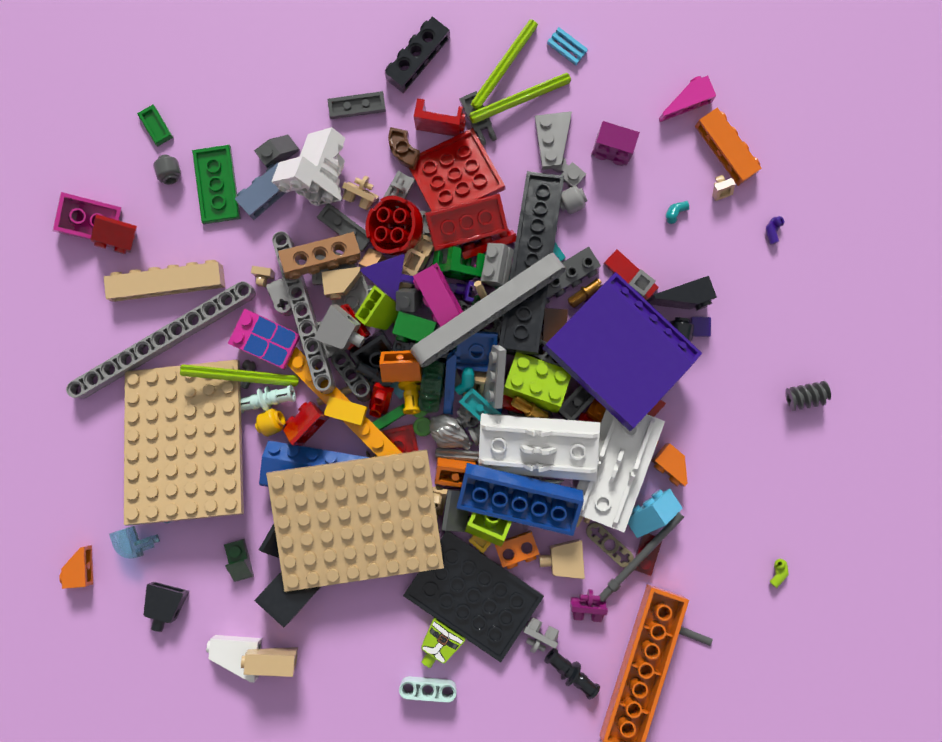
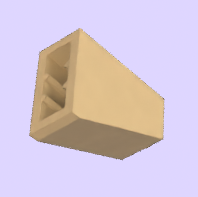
(270, 661)

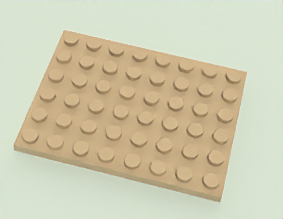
(182, 446)
(355, 520)

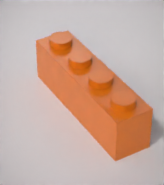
(727, 146)

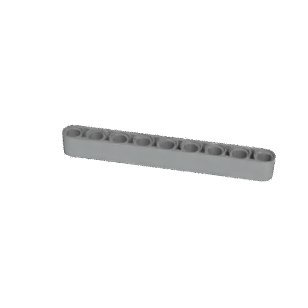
(487, 310)
(305, 321)

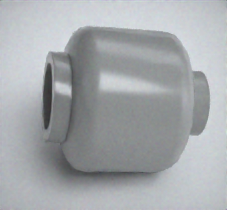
(573, 200)

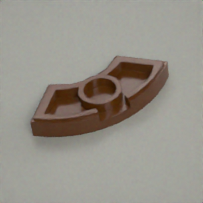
(402, 149)

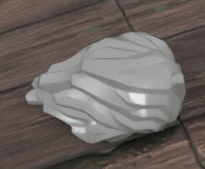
(448, 432)

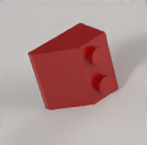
(113, 234)

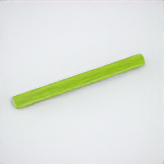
(504, 64)
(519, 98)
(238, 375)

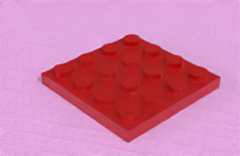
(456, 172)

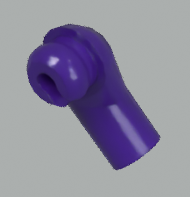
(772, 228)

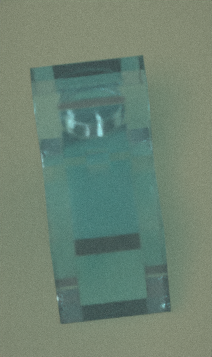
(128, 544)

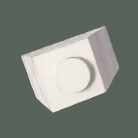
(229, 650)

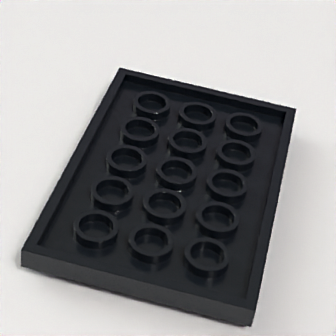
(475, 597)

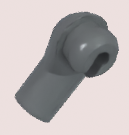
(248, 366)

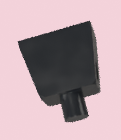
(163, 604)

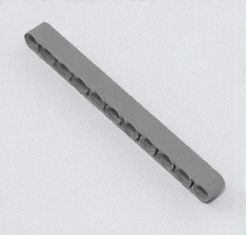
(152, 341)

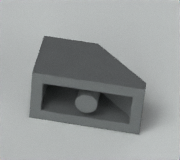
(276, 150)

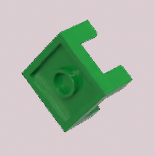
(458, 267)

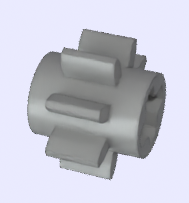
(466, 418)

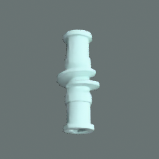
(267, 399)

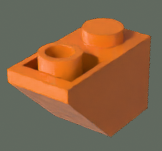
(672, 463)

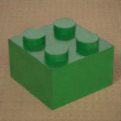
(412, 328)

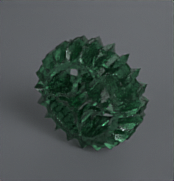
(432, 387)

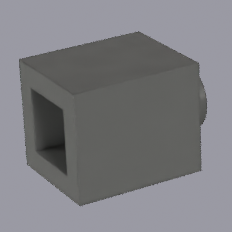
(408, 299)

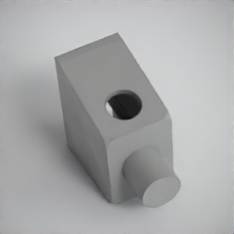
(339, 329)

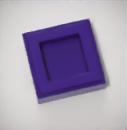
(702, 326)

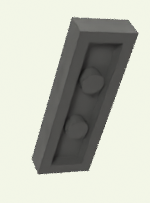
(356, 105)
(342, 225)

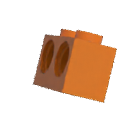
(515, 543)

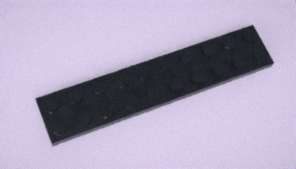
(533, 242)

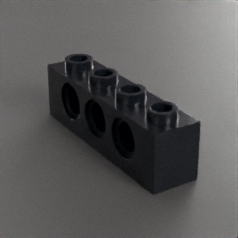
(404, 78)

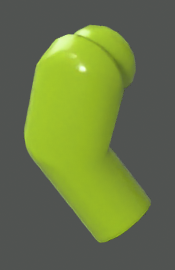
(781, 572)

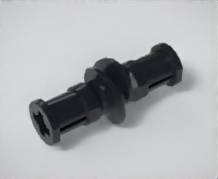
(572, 673)

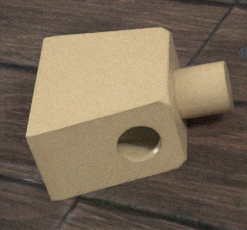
(565, 559)

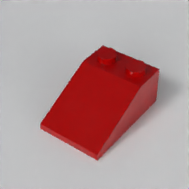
(304, 424)

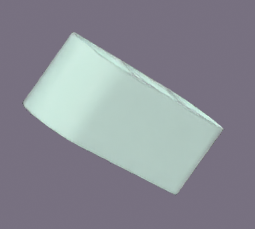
(419, 694)

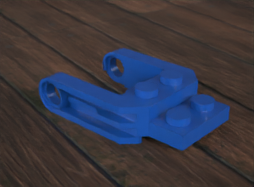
(470, 353)

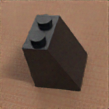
(283, 605)

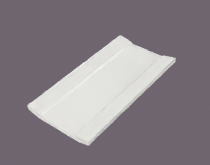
(539, 446)
(620, 470)

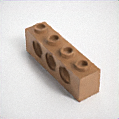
(326, 247)

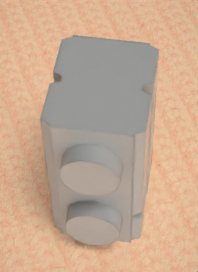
(497, 264)

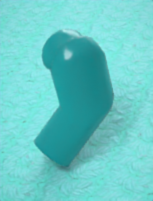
(674, 210)
(468, 381)

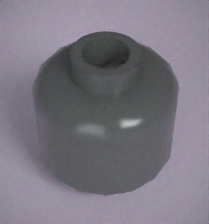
(167, 169)

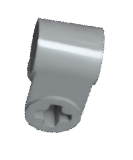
(279, 296)

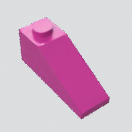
(695, 95)

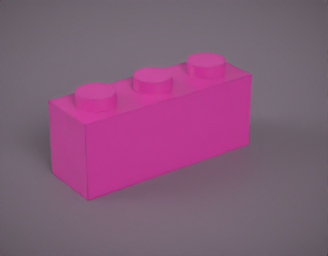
(437, 294)

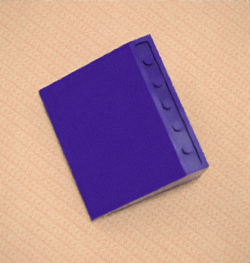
(622, 351)

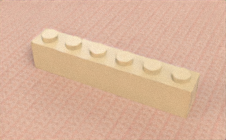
(165, 281)

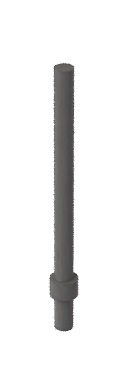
(614, 584)

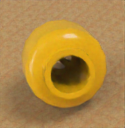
(270, 422)

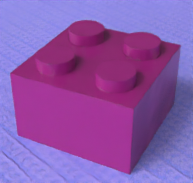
(615, 143)

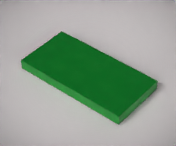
(216, 184)

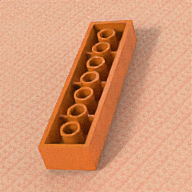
(644, 666)

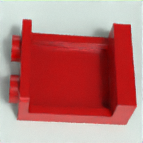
(438, 122)

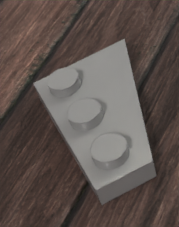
(552, 136)
(495, 377)

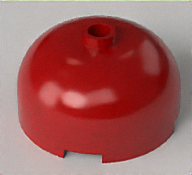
(393, 228)

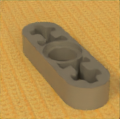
(602, 531)

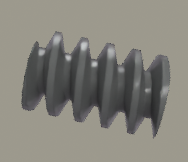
(807, 394)

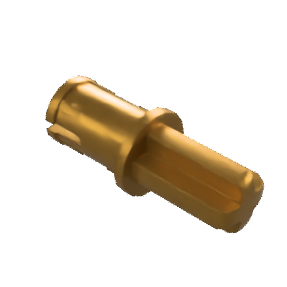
(585, 293)
(529, 409)

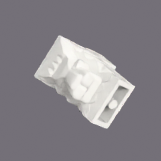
(316, 170)

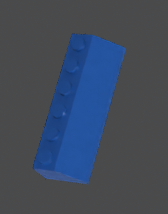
(285, 456)
(520, 499)

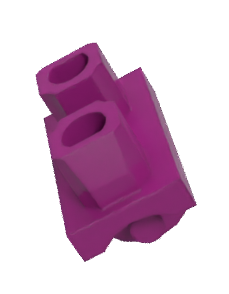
(588, 604)

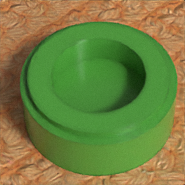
(421, 426)

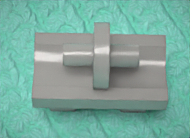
(400, 186)
(549, 638)

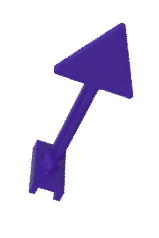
(389, 274)

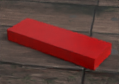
(626, 269)

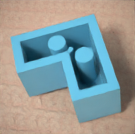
(654, 513)

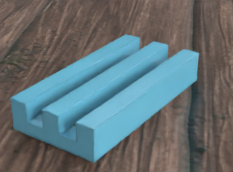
(583, 50)

